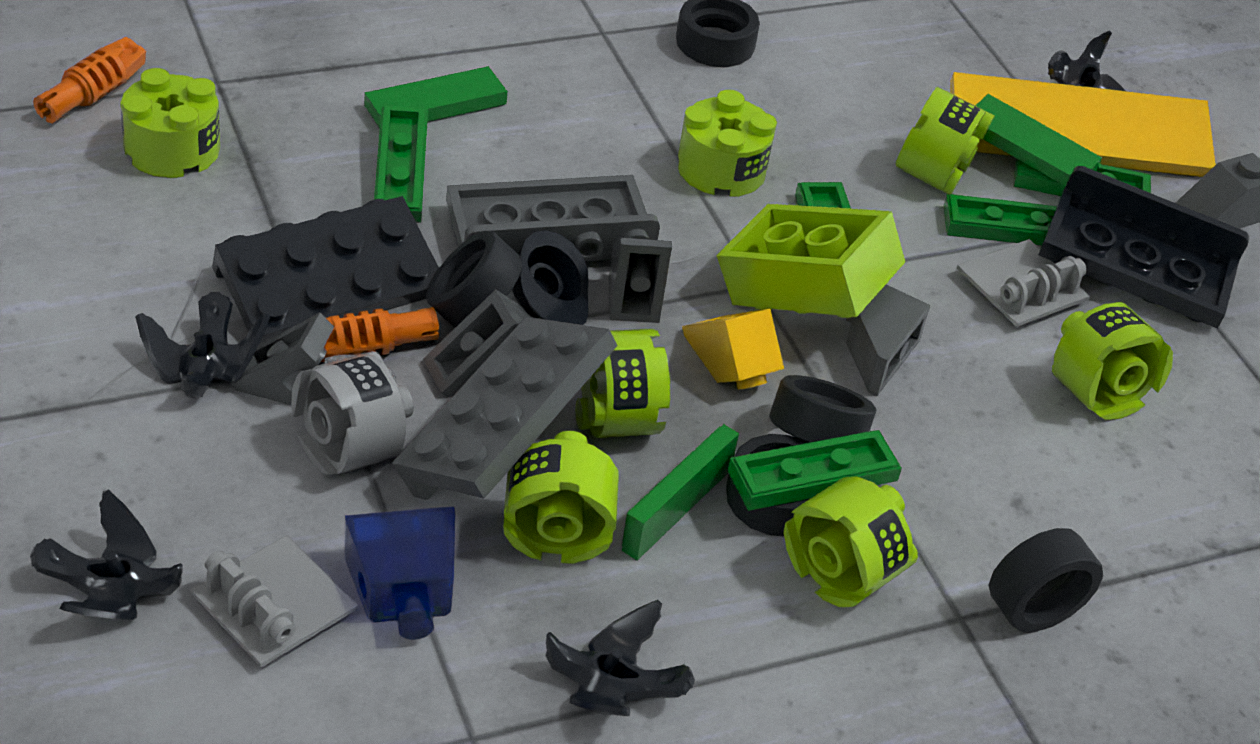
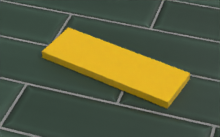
(1117, 125)

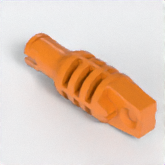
(91, 79)
(379, 331)

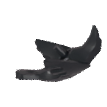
(1084, 70)
(209, 356)
(120, 573)
(610, 670)

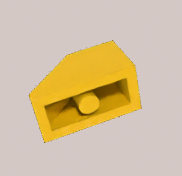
(737, 347)

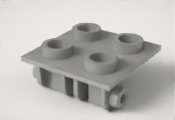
(1026, 284)
(271, 598)

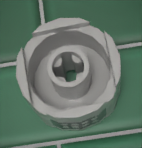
(351, 413)

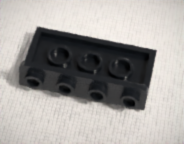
(1146, 245)
(328, 266)

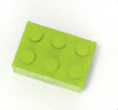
(812, 259)

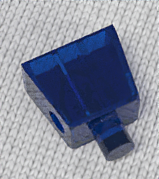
(403, 566)

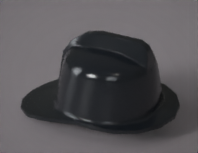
(553, 279)

